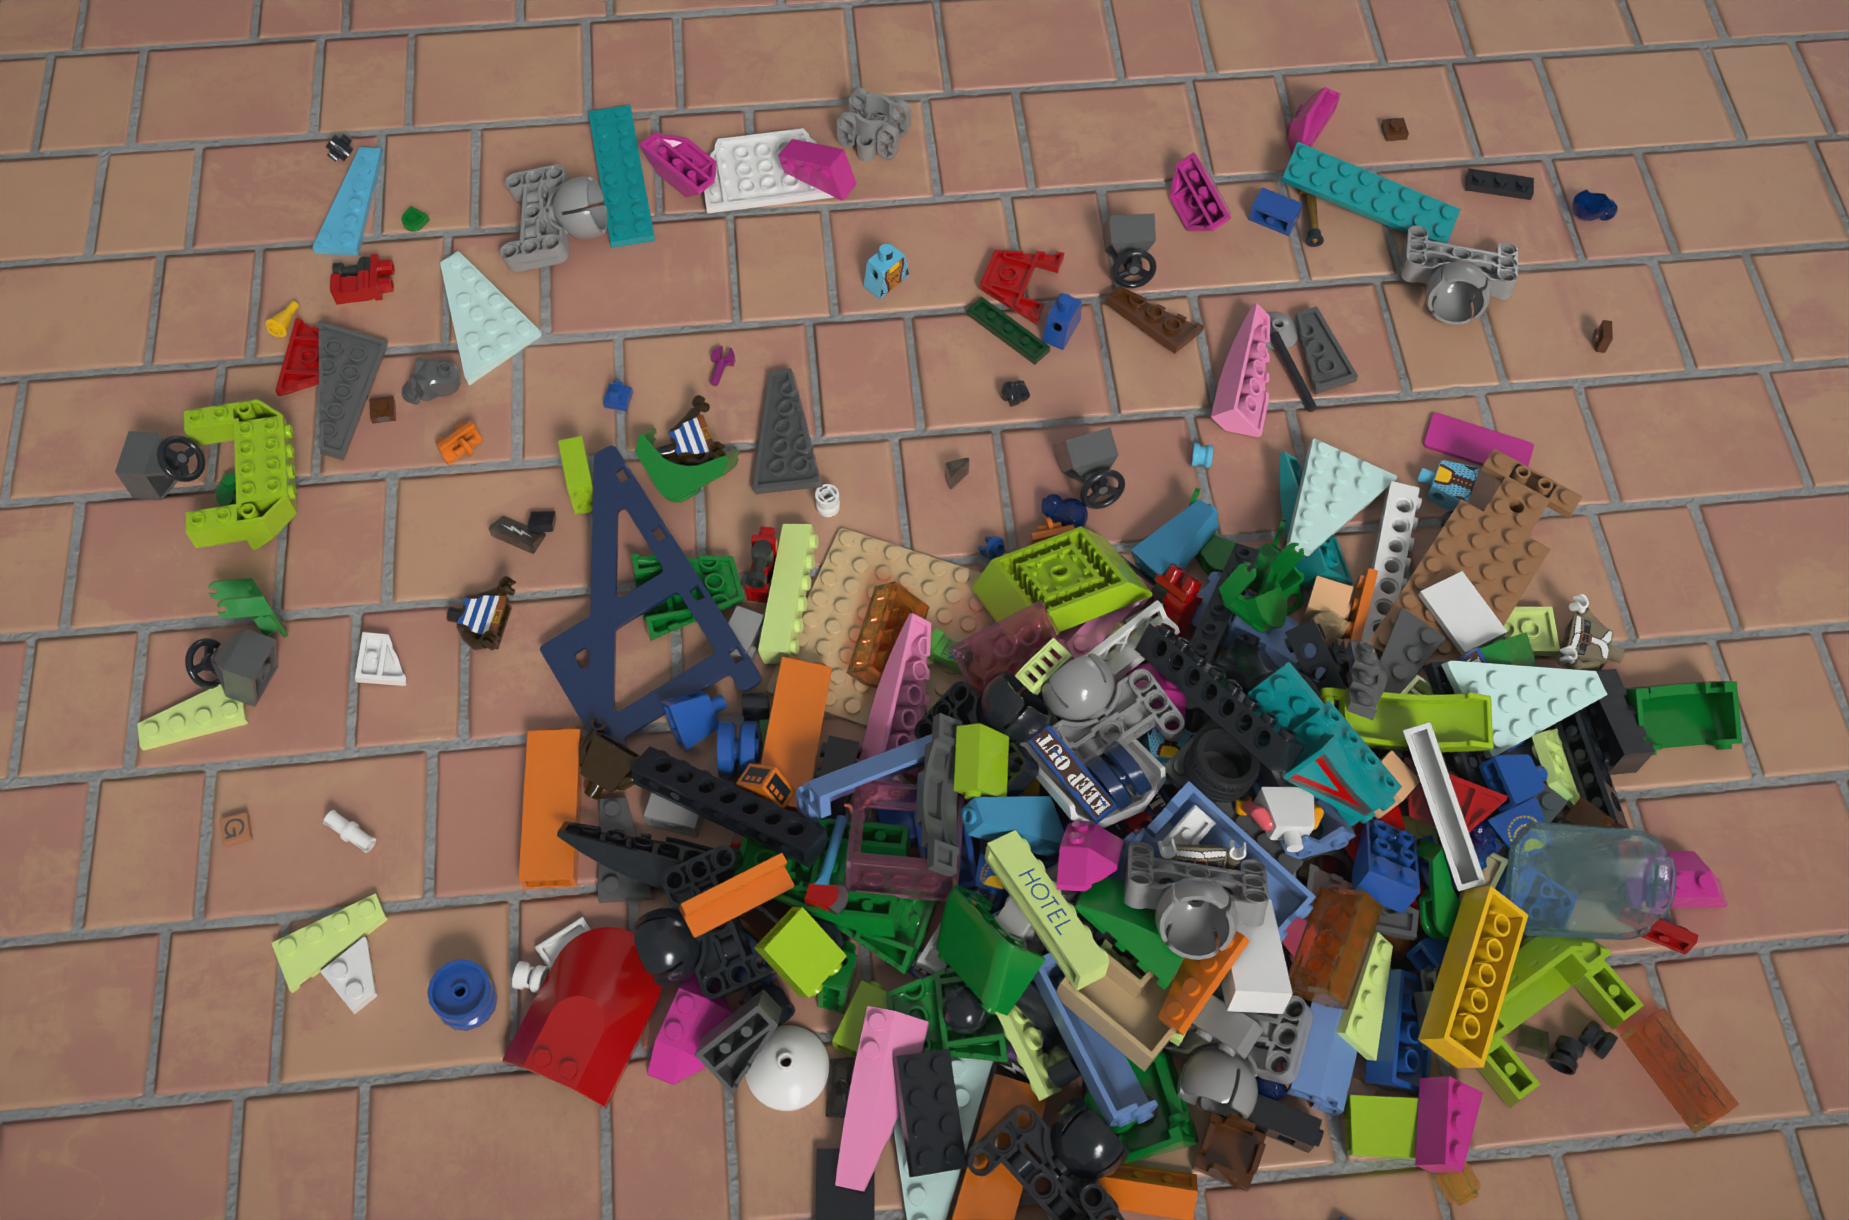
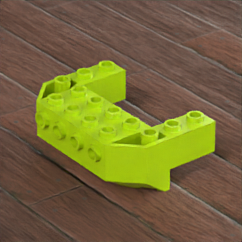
(262, 473)
(1539, 975)

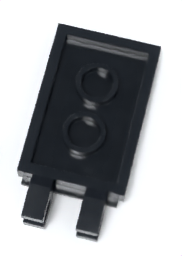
(836, 1201)

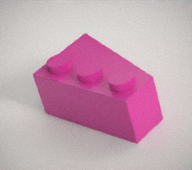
(819, 167)
(1445, 1123)

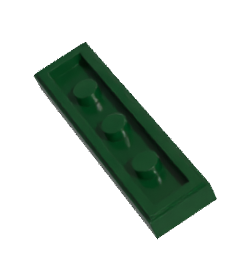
(1008, 330)

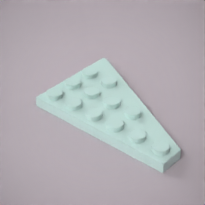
(484, 320)
(1332, 493)
(1524, 696)
(932, 1194)

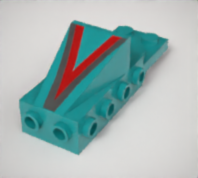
(1334, 757)

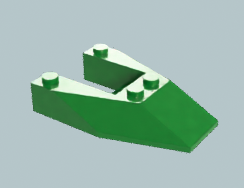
(865, 911)

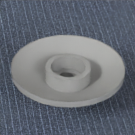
(1285, 326)

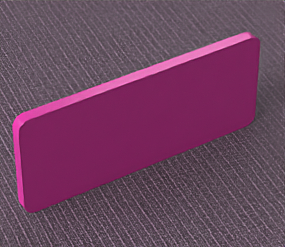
(1473, 441)

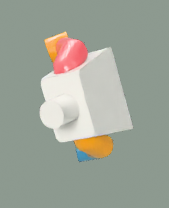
(1283, 814)

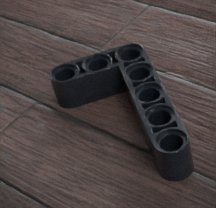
(1060, 1064)

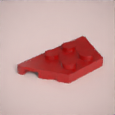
(301, 360)
(1474, 800)

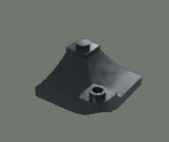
(1246, 661)

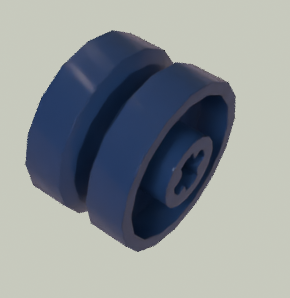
(1118, 775)

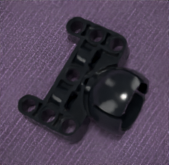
(999, 709)
(668, 945)
(1074, 1144)

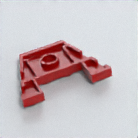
(1009, 277)

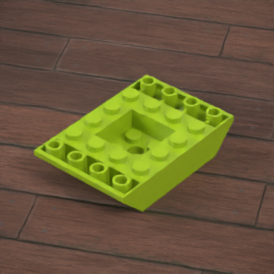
(1071, 573)

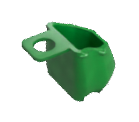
(1289, 584)

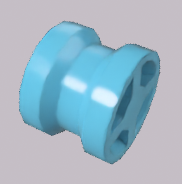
(1201, 455)

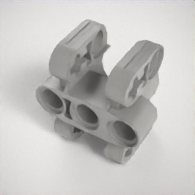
(873, 124)

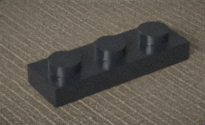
(1499, 184)

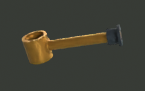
(1314, 234)

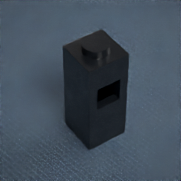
(1286, 1124)

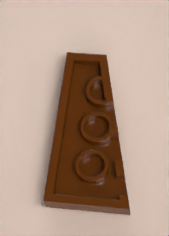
(1162, 326)

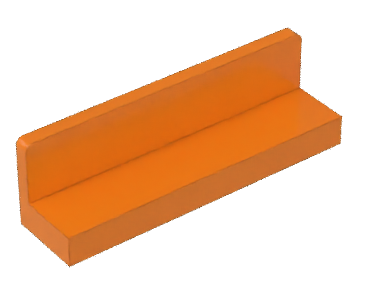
(736, 896)
(1153, 1191)

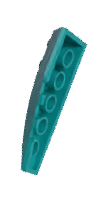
(1328, 558)

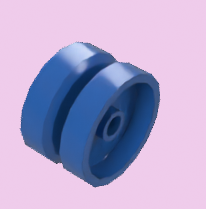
(736, 750)
(462, 995)

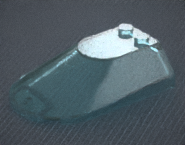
(1589, 880)

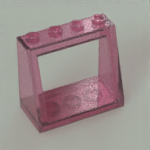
(893, 874)

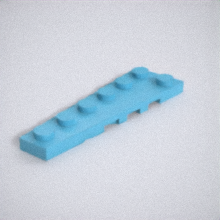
(348, 215)

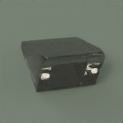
(956, 471)
(1532, 1042)

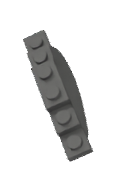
(1366, 676)
(937, 799)

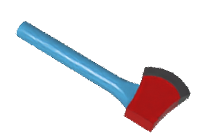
(821, 894)

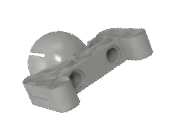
(550, 213)
(1456, 275)
(1094, 705)
(1194, 900)
(1230, 1083)

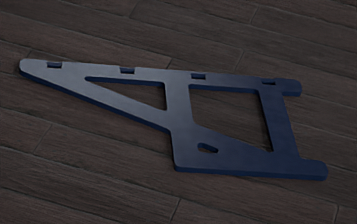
(593, 688)

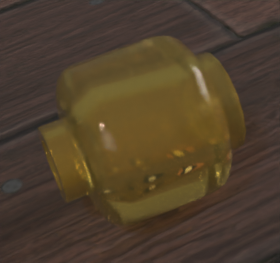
(1459, 1186)

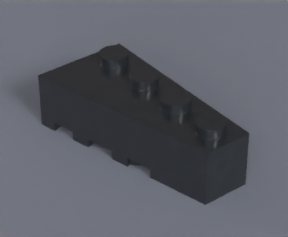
(1616, 727)
(836, 755)

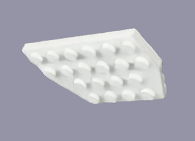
(752, 173)

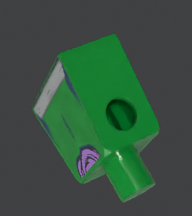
(838, 987)

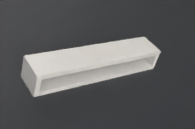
(1444, 807)

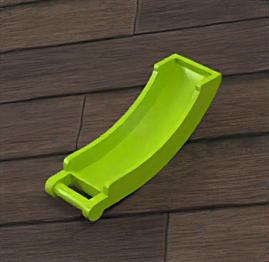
(1458, 720)

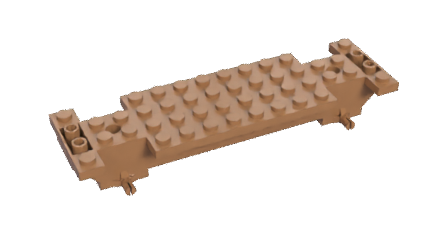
(1488, 547)

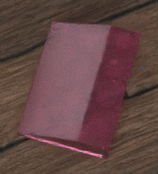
(1008, 646)

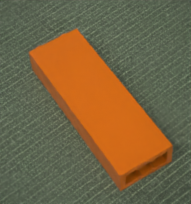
(796, 721)
(549, 800)
(999, 1192)

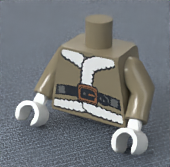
(1587, 640)
(1204, 854)

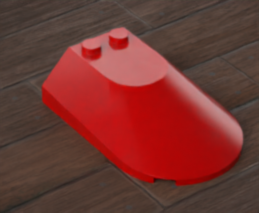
(588, 1015)

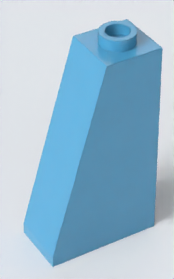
(1177, 540)
(1030, 816)

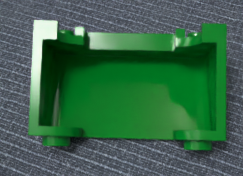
(1688, 714)
(984, 951)
(1173, 1125)

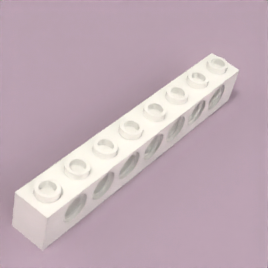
(1397, 498)

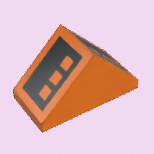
(766, 783)

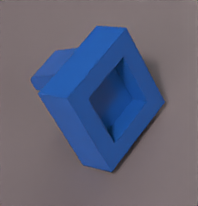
(618, 396)

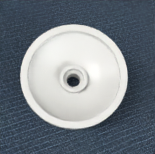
(793, 1085)

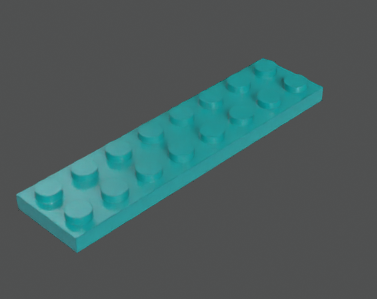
(621, 176)
(1368, 193)

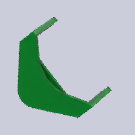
(679, 481)
(1217, 549)
(245, 599)
(1268, 606)
(1438, 902)

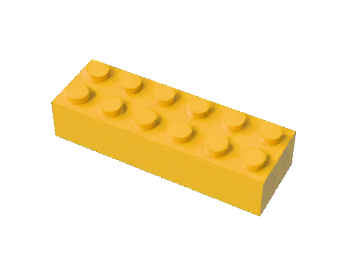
(1473, 978)

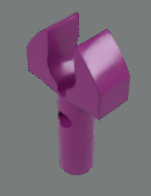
(729, 360)

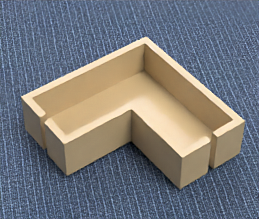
(1123, 1011)

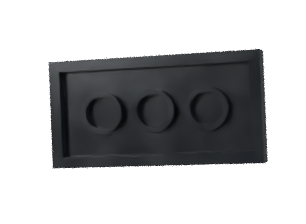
(929, 1113)

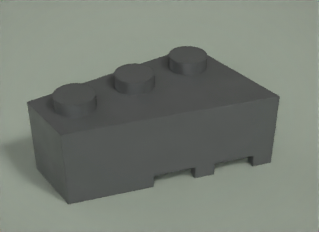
(738, 1039)

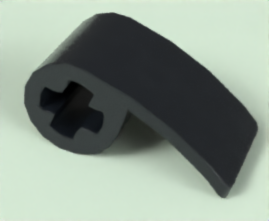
(755, 707)

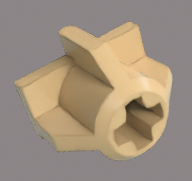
(1332, 624)

